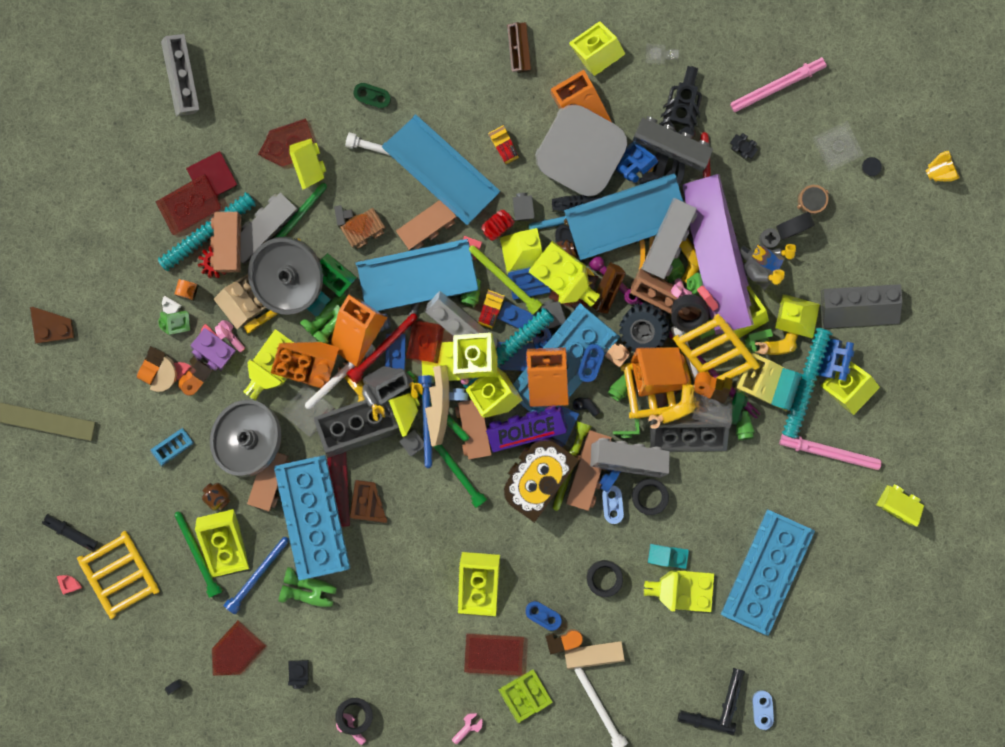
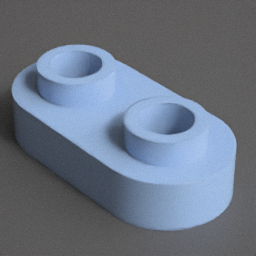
(458, 394)
(613, 504)
(762, 710)

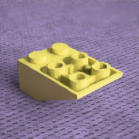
(762, 381)

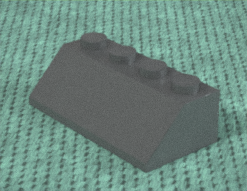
(672, 144)
(861, 306)
(354, 427)
(688, 435)

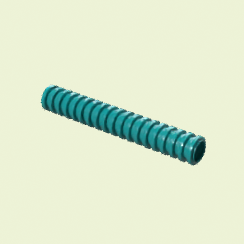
(201, 235)
(520, 338)
(807, 383)

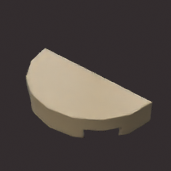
(165, 376)

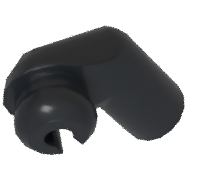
(586, 404)

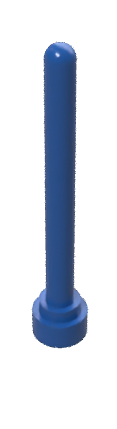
(426, 381)
(234, 603)

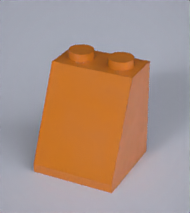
(658, 370)

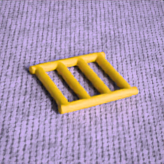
(729, 335)
(654, 410)
(142, 572)

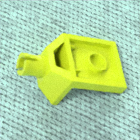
(564, 275)
(262, 364)
(683, 590)

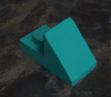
(668, 556)

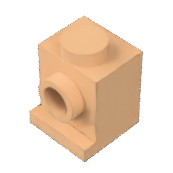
(617, 354)

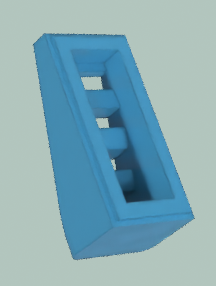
(169, 457)

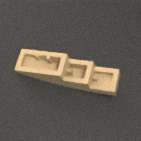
(438, 413)

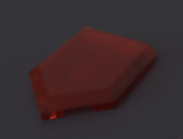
(278, 142)
(235, 650)

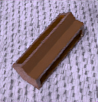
(519, 47)
(609, 287)

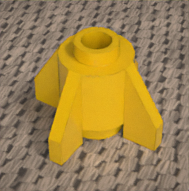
(942, 168)

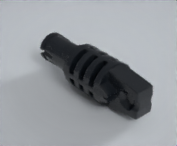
(567, 202)

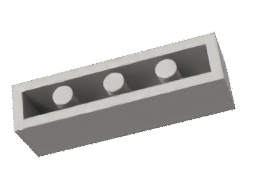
(180, 75)
(265, 225)
(668, 239)
(453, 317)
(629, 458)

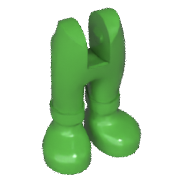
(329, 310)
(311, 598)

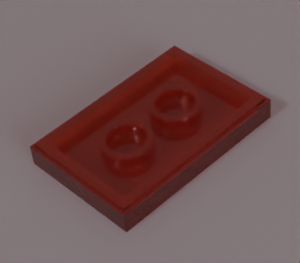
(189, 204)
(493, 654)

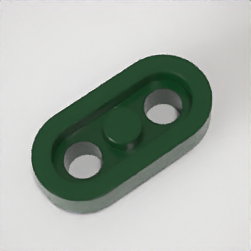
(372, 96)
(739, 401)

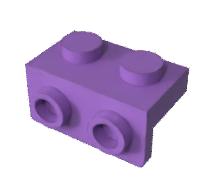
(212, 350)

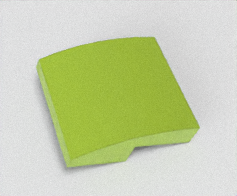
(525, 696)

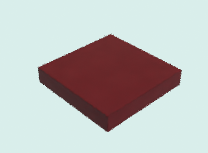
(216, 172)

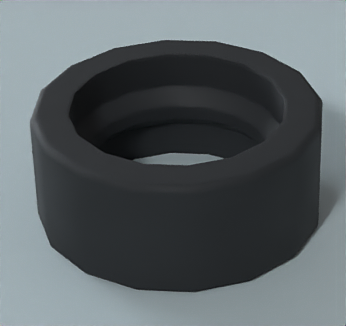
(795, 225)
(689, 300)
(664, 497)
(590, 581)
(368, 716)

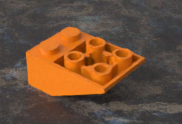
(581, 92)
(356, 329)
(305, 362)
(547, 376)

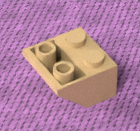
(239, 302)

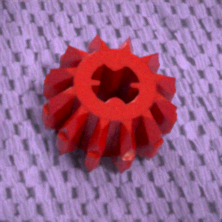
(497, 225)
(206, 263)

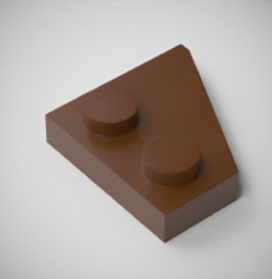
(50, 326)
(366, 502)

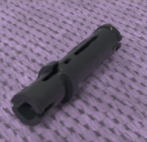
(63, 529)
(731, 698)
(702, 721)

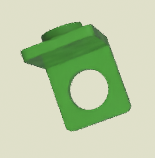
(628, 434)

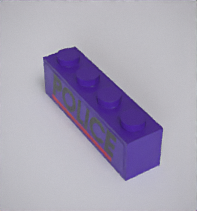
(526, 428)

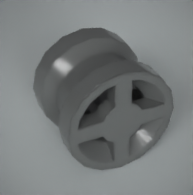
(766, 238)

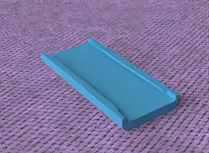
(441, 169)
(621, 216)
(417, 275)
(575, 334)
(312, 517)
(767, 572)

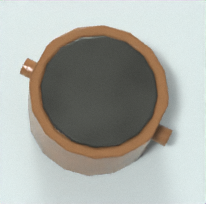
(813, 199)

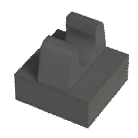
(342, 215)

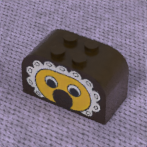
(539, 476)

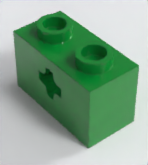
(336, 275)

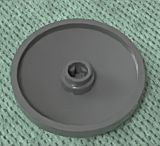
(285, 275)
(245, 438)

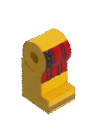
(503, 144)
(491, 309)

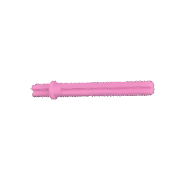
(801, 73)
(831, 452)

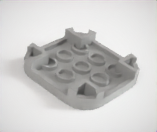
(581, 150)

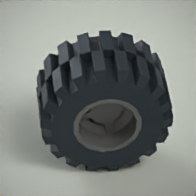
(645, 327)

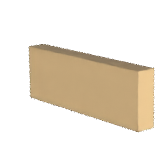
(594, 655)

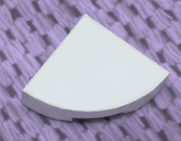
(170, 306)

